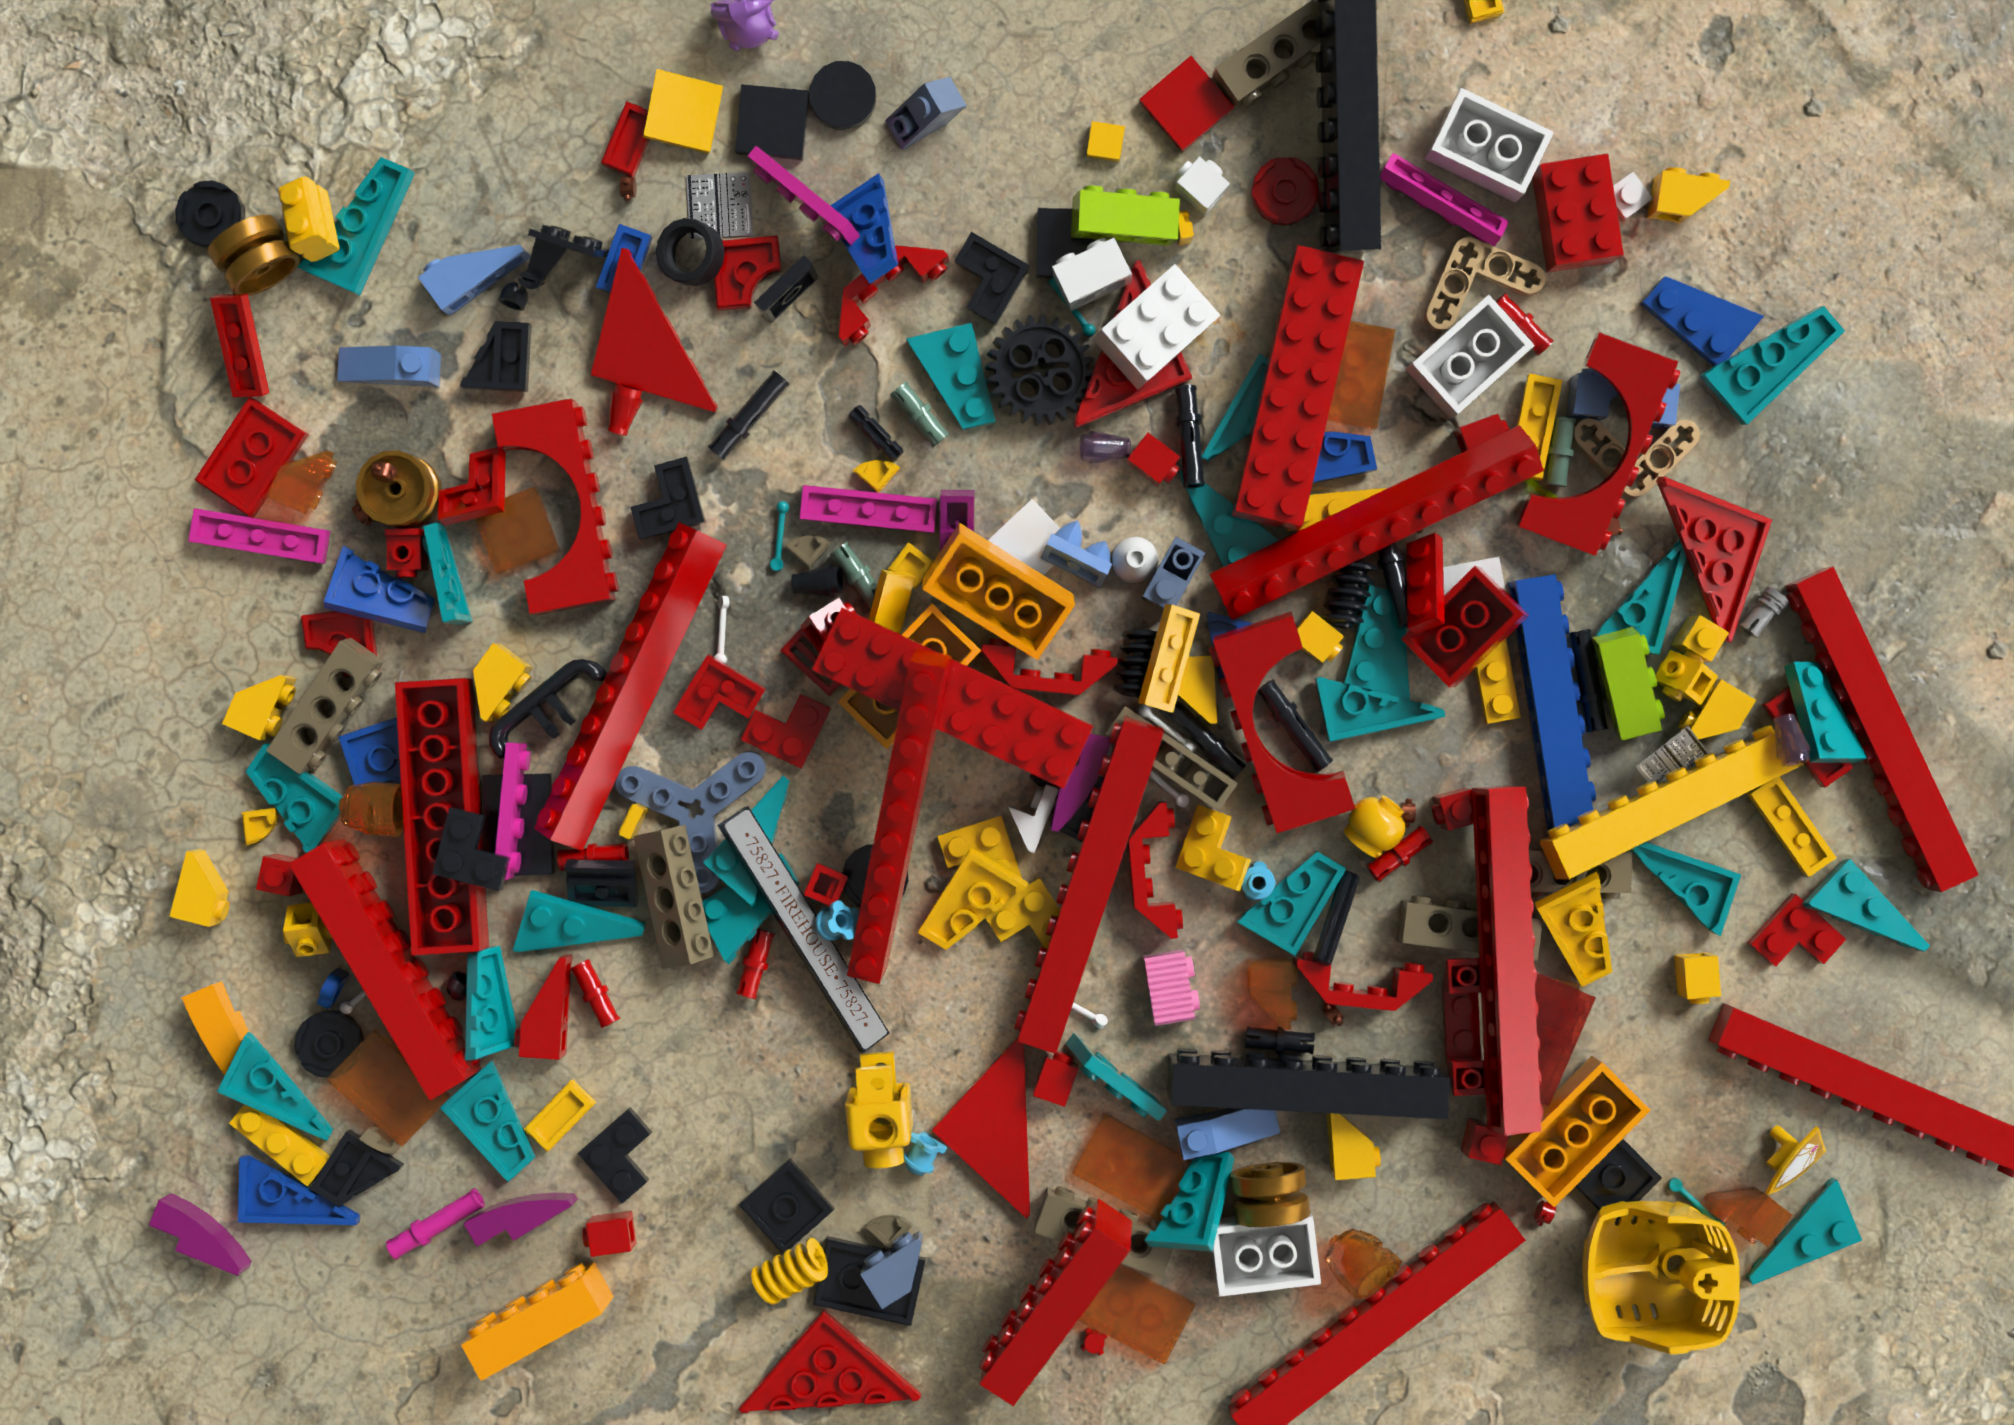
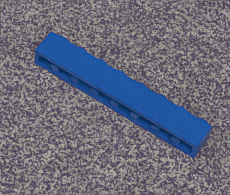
(1552, 701)

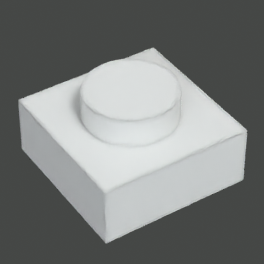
(1630, 196)

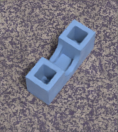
(1592, 393)

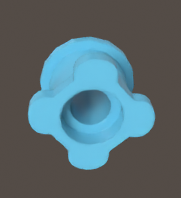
(1259, 869)
(837, 921)
(923, 1153)

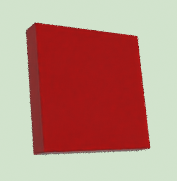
(1186, 104)

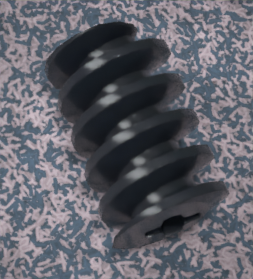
(1348, 594)
(1136, 663)

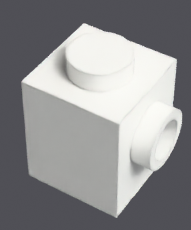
(1201, 184)

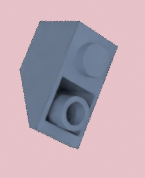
(925, 111)
(1173, 574)
(892, 1272)

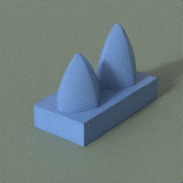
(1065, 552)

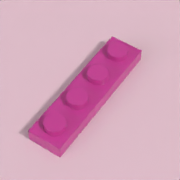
(1443, 199)
(811, 204)
(868, 509)
(259, 536)
(512, 797)

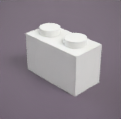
(1091, 273)

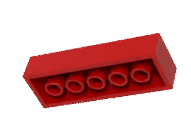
(1055, 1301)

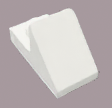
(1032, 825)

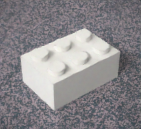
(1489, 145)
(1156, 326)
(1469, 357)
(1264, 1257)

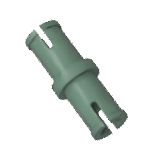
(919, 414)
(1560, 451)
(855, 572)

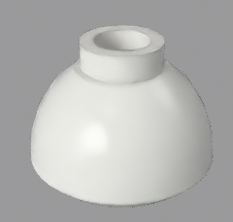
(1135, 559)

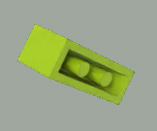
(1125, 216)
(1628, 683)

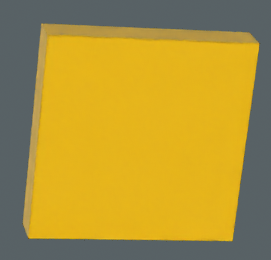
(683, 111)

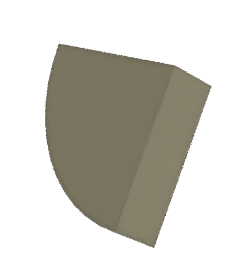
(808, 548)
(379, 1140)
(888, 1228)

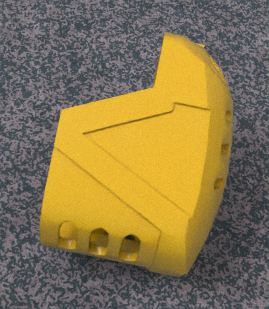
(1629, 1267)

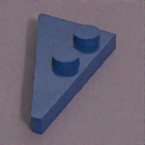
(276, 1198)

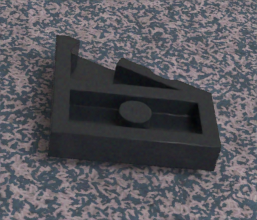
(502, 360)
(353, 1170)

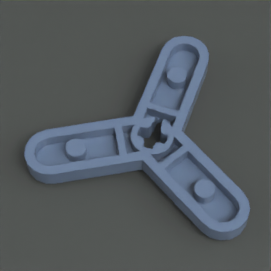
(714, 793)

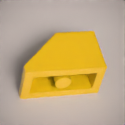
(1198, 687)
(200, 891)
(1350, 1150)

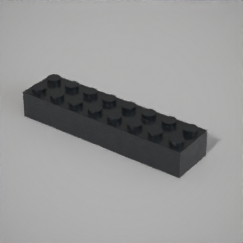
(1348, 126)
(1308, 1085)

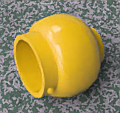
(1375, 825)

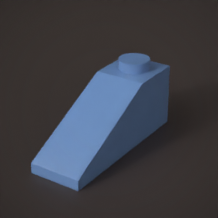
(465, 276)
(390, 365)
(1223, 1130)

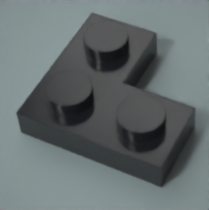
(1000, 275)
(678, 504)
(460, 856)
(609, 1155)

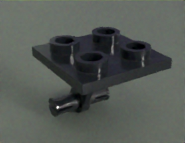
(548, 249)

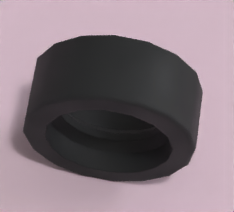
(667, 247)

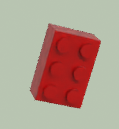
(1577, 213)
(1476, 622)

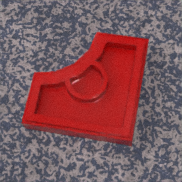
(743, 268)
(326, 629)

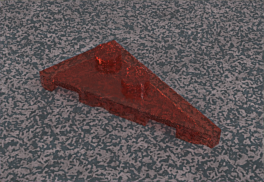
(1559, 1025)

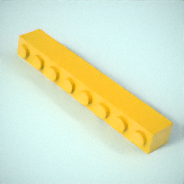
(1663, 805)

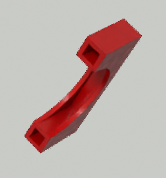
(1641, 383)
(584, 572)
(1290, 794)

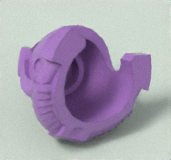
(745, 22)

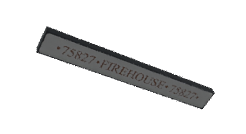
(798, 924)

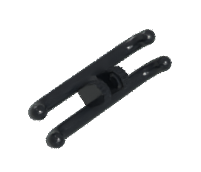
(533, 703)

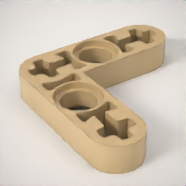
(1480, 268)
(1646, 482)

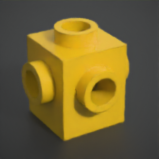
(1685, 677)
(306, 931)

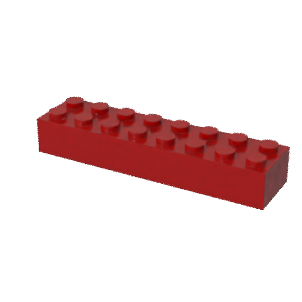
(1297, 388)
(973, 704)
(438, 773)
(385, 966)

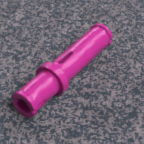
(422, 1231)

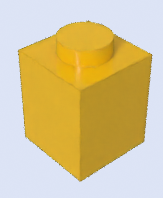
(1700, 637)
(1319, 638)
(1697, 977)

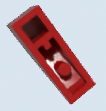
(546, 1022)

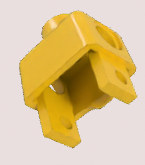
(879, 1097)

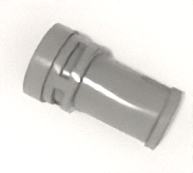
(1769, 605)

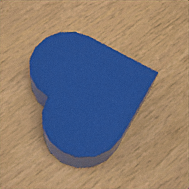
(332, 988)

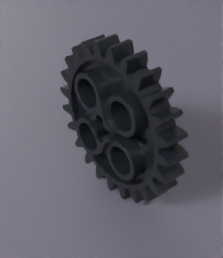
(1032, 341)

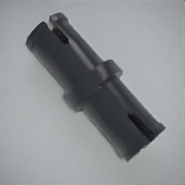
(1279, 1040)

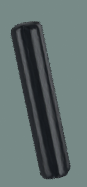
(1336, 919)

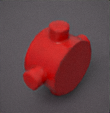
(1544, 1213)
(1093, 1341)

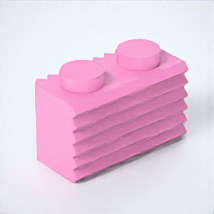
(1170, 987)

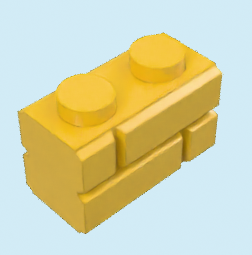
(308, 219)

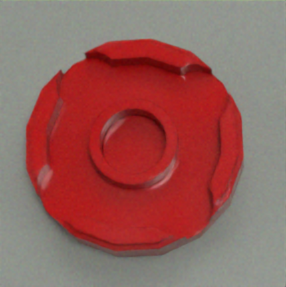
(1285, 191)

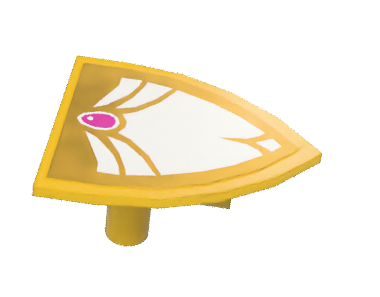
(1793, 1157)

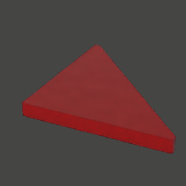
(641, 344)
(1109, 387)
(1721, 547)
(991, 1127)
(828, 1370)

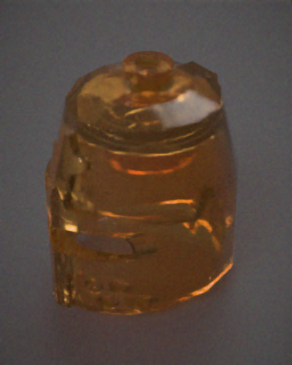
(373, 808)
(1361, 1262)

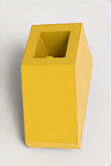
(1682, 194)
(497, 679)
(259, 707)
(1720, 712)

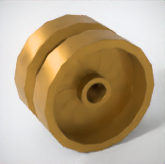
(253, 255)
(418, 493)
(1270, 1194)

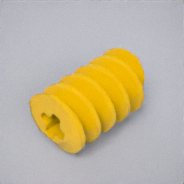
(791, 1272)

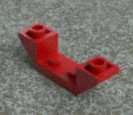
(853, 322)
(1093, 668)
(1153, 825)
(1405, 985)
(1462, 1026)

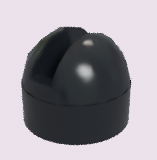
(514, 297)
(457, 986)

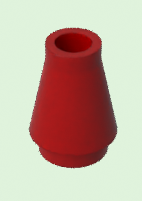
(623, 408)

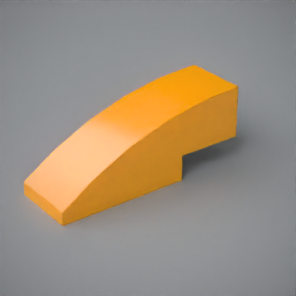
(216, 1022)

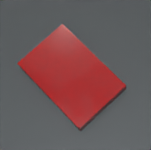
(250, 456)

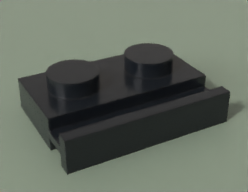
(602, 882)

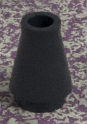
(820, 581)

